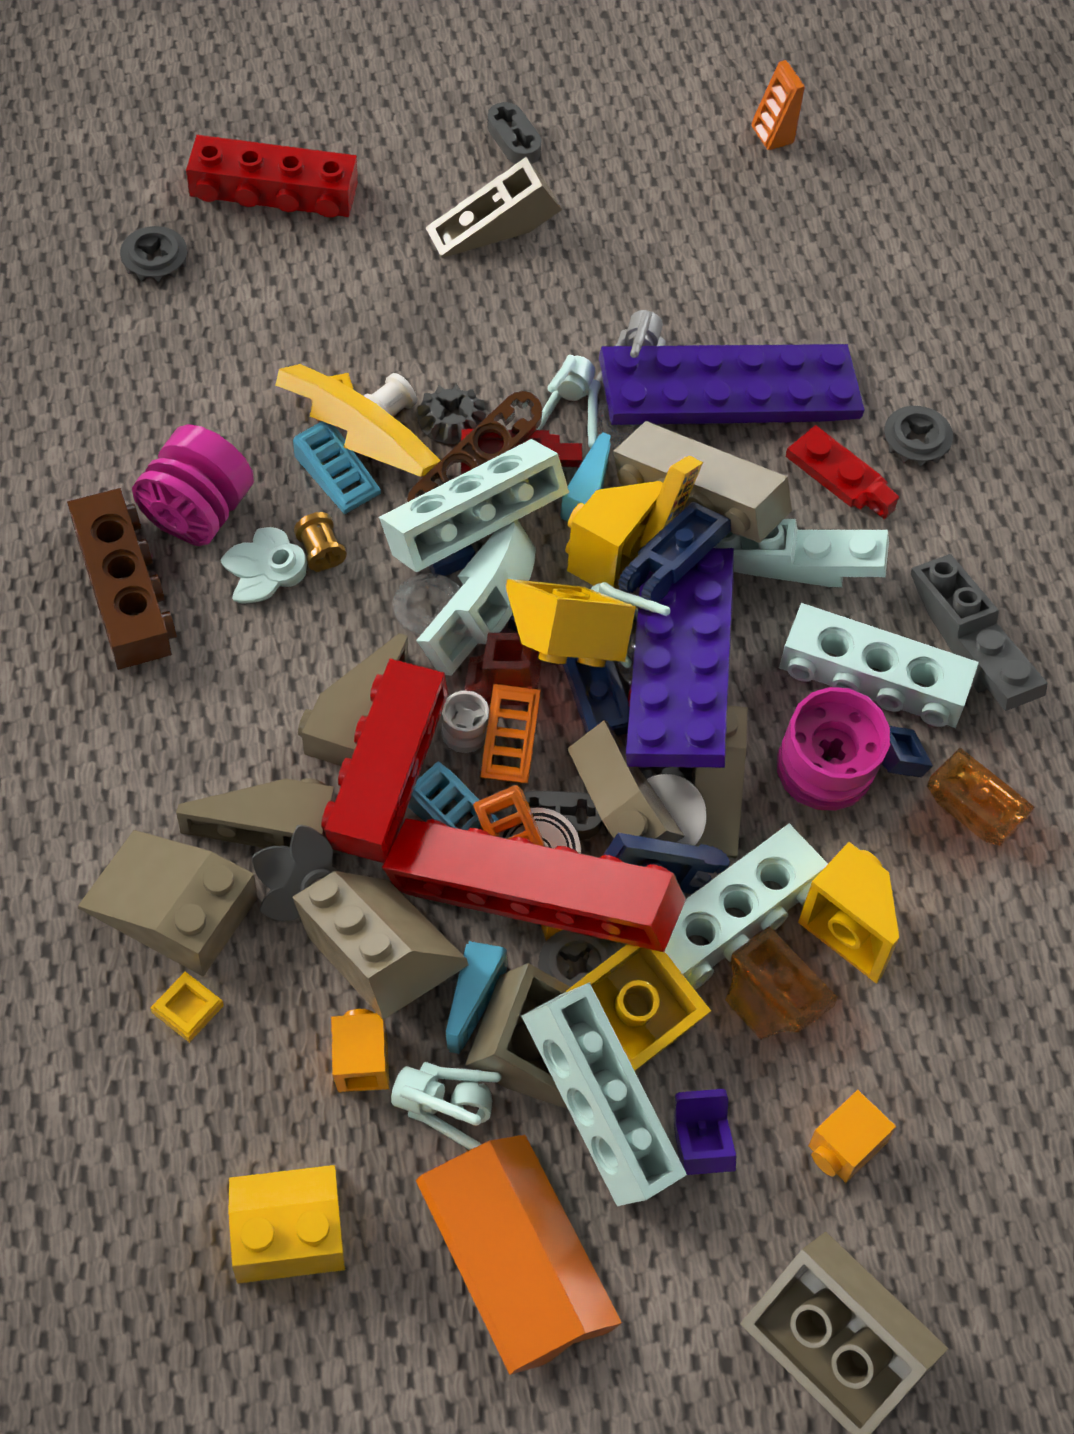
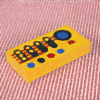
(672, 496)

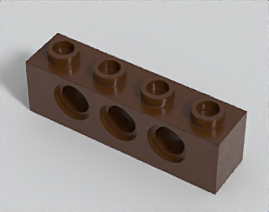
(108, 519)

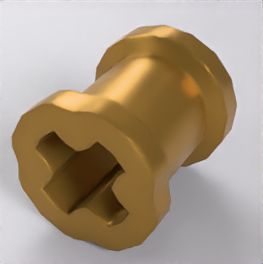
(319, 541)

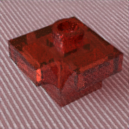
(503, 663)

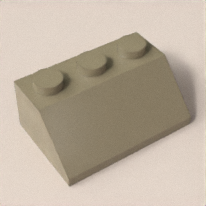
(376, 939)
(843, 1335)

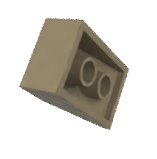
(172, 898)
(505, 1041)

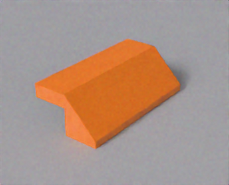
(517, 1252)

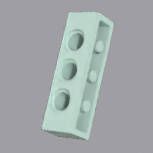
(474, 505)
(867, 647)
(781, 859)
(604, 1096)

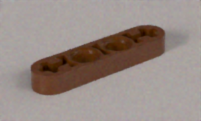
(468, 450)

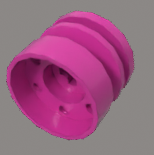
(193, 484)
(839, 726)

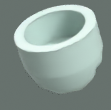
(473, 1095)

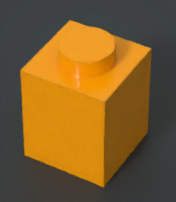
(359, 1051)
(850, 1137)

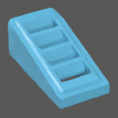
(322, 443)
(588, 477)
(452, 788)
(474, 991)

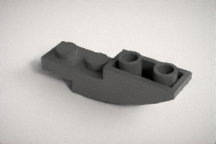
(971, 630)

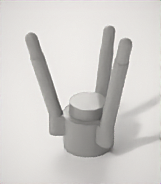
(642, 330)

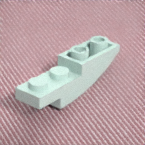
(811, 555)
(482, 601)

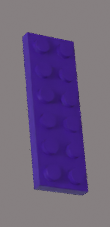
(730, 384)
(684, 671)

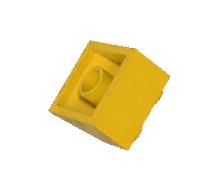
(609, 531)
(570, 622)
(854, 910)
(645, 1001)
(285, 1224)

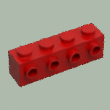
(272, 176)
(385, 761)

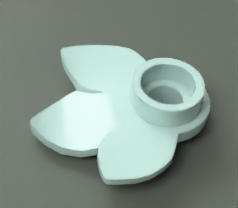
(261, 565)

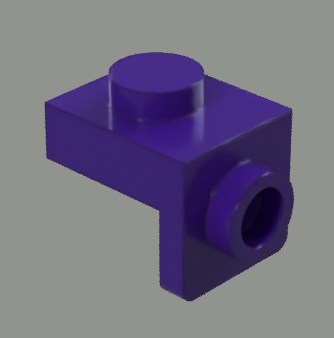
(704, 1132)

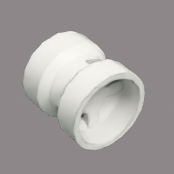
(470, 713)

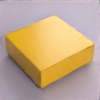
(187, 1006)

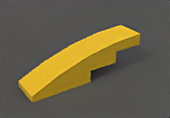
(368, 426)

